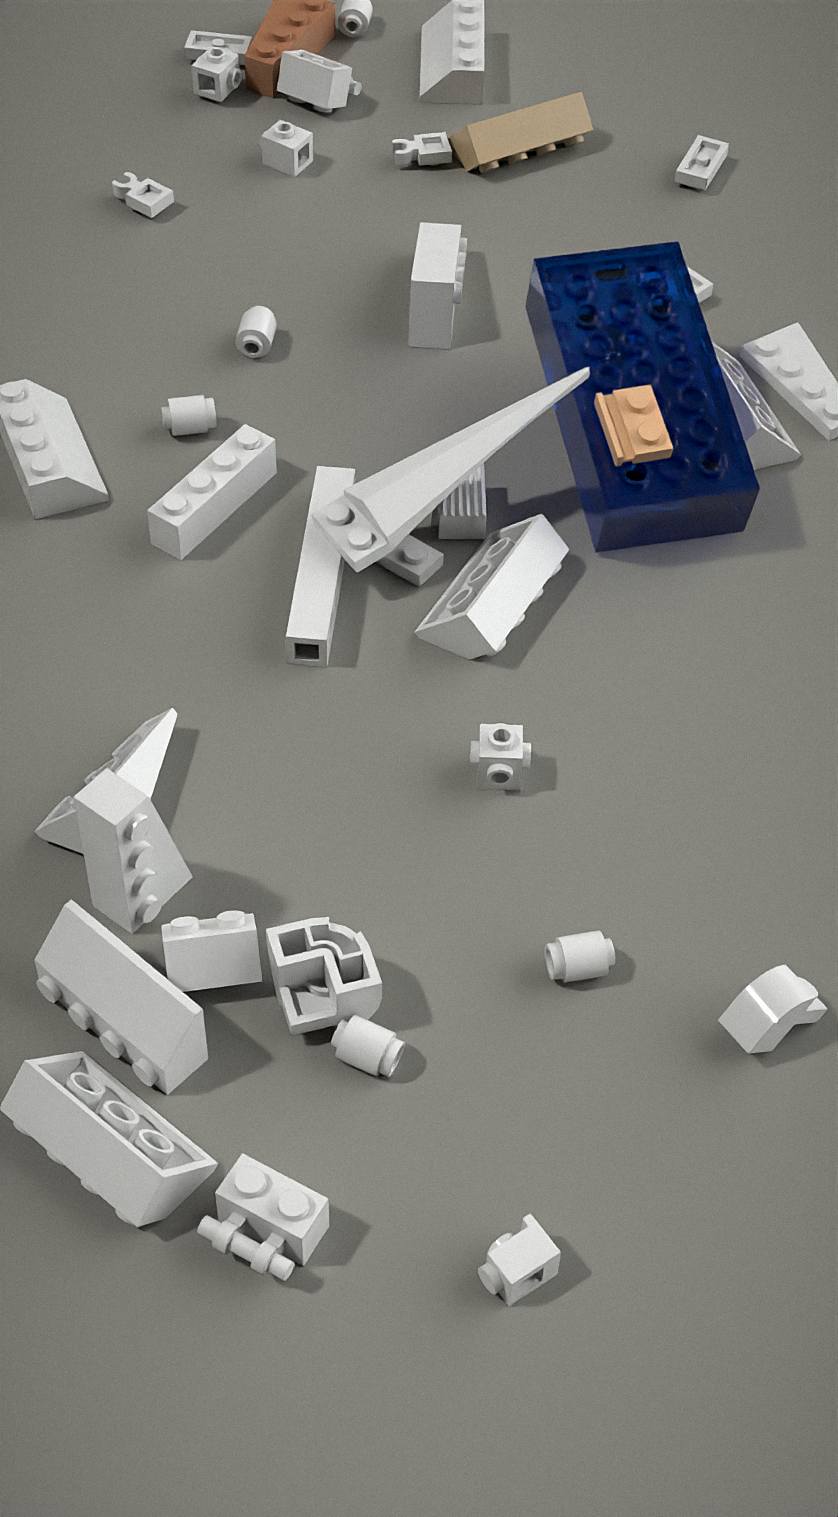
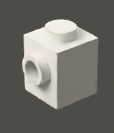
(287, 148)

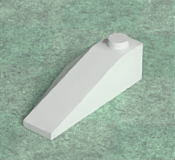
(135, 761)

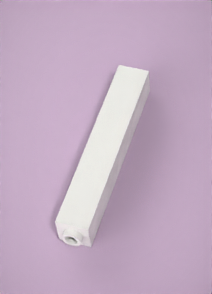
(317, 578)

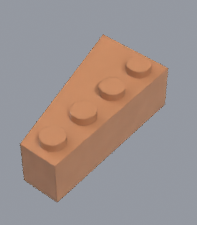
(286, 27)

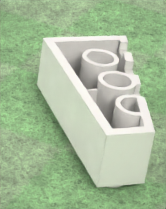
(436, 284)
(126, 851)

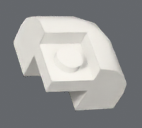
(322, 974)

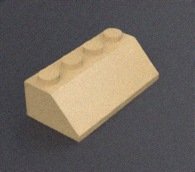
(522, 132)

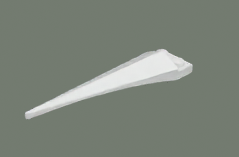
(394, 501)

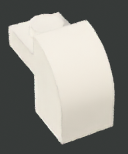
(770, 1009)

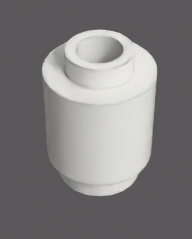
(355, 17)
(256, 332)
(189, 415)
(579, 956)
(367, 1046)

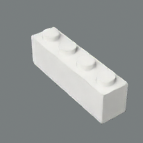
(212, 491)

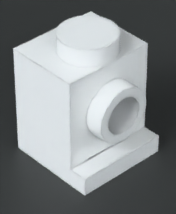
(520, 1262)

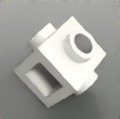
(216, 73)
(500, 756)

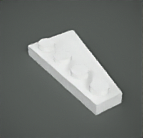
(798, 374)

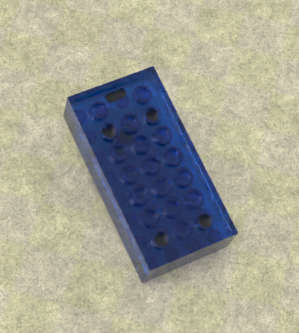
(640, 325)

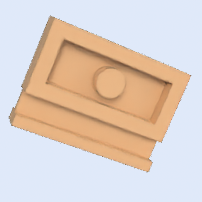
(633, 425)

